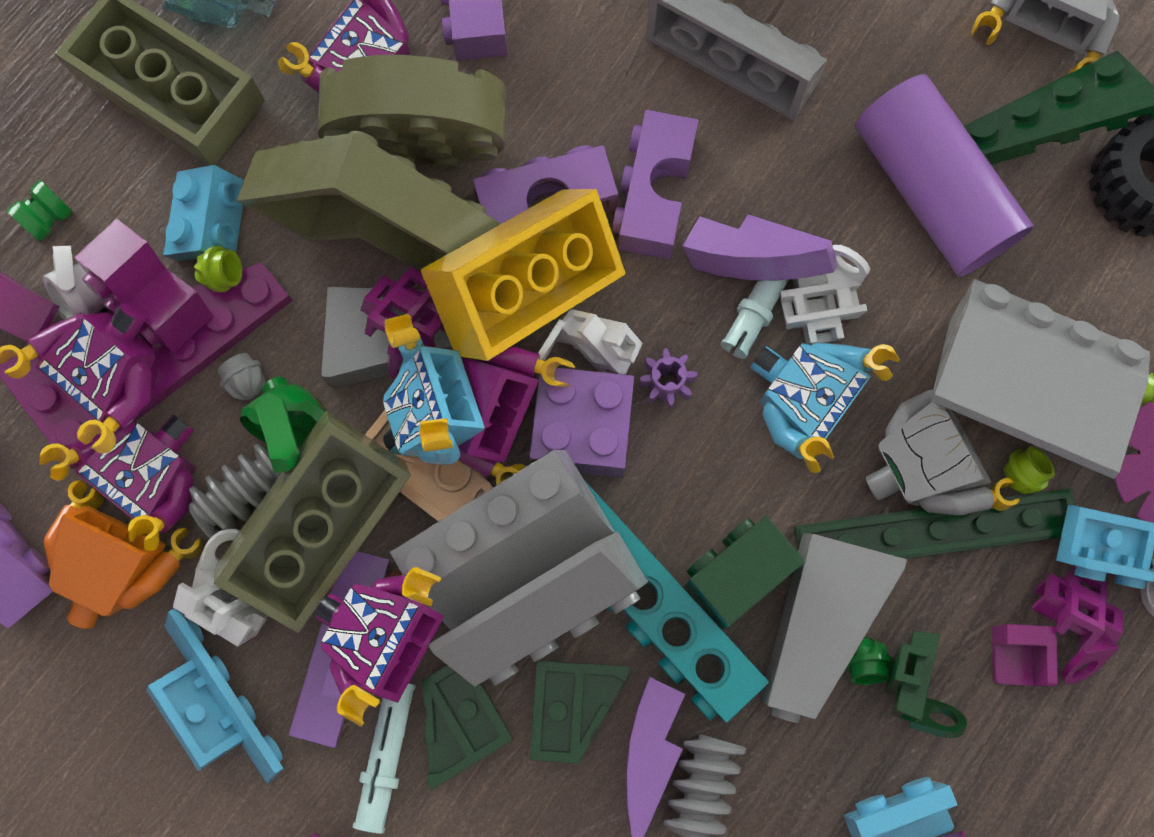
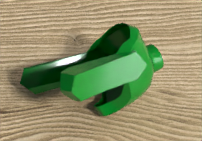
(282, 420)

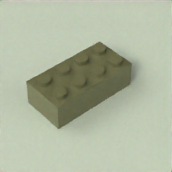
(161, 77)
(311, 522)

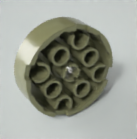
(416, 108)

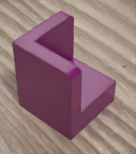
(1024, 655)

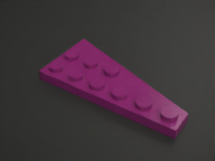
(234, 317)

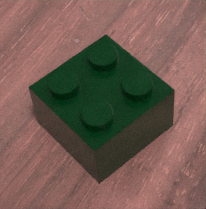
(744, 573)

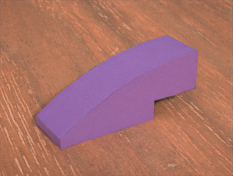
(758, 251)
(648, 753)

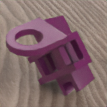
(408, 300)
(1085, 614)

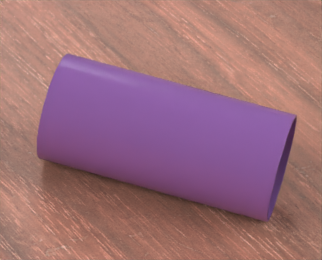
(942, 175)

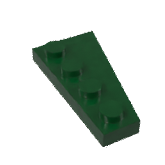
(1084, 100)

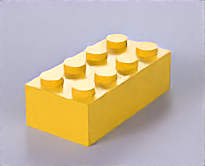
(524, 273)

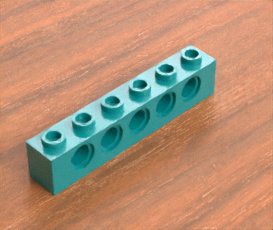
(738, 676)

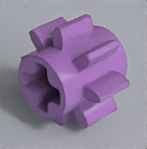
(664, 367)

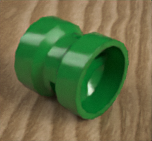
(39, 211)

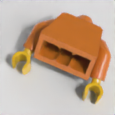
(98, 564)

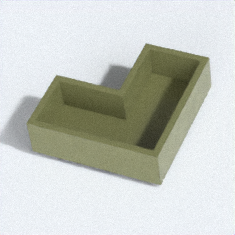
(359, 191)

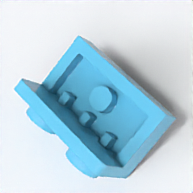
(203, 212)
(1107, 544)
(913, 813)

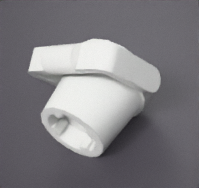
(67, 287)

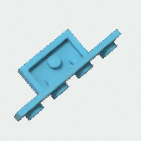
(205, 709)

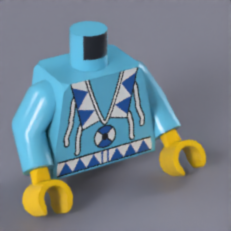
(815, 392)
(429, 400)

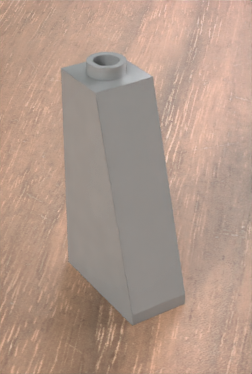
(347, 351)
(824, 621)

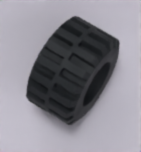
(1120, 180)

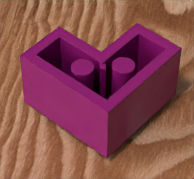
(130, 272)

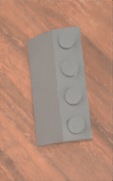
(737, 51)
(506, 537)
(542, 611)

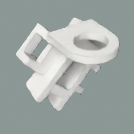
(822, 312)
(600, 340)
(209, 604)

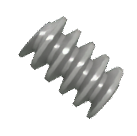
(234, 494)
(704, 787)

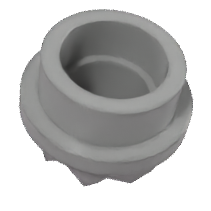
(241, 377)

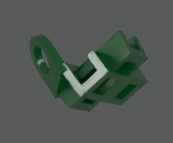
(912, 688)

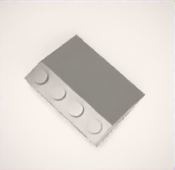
(1042, 377)

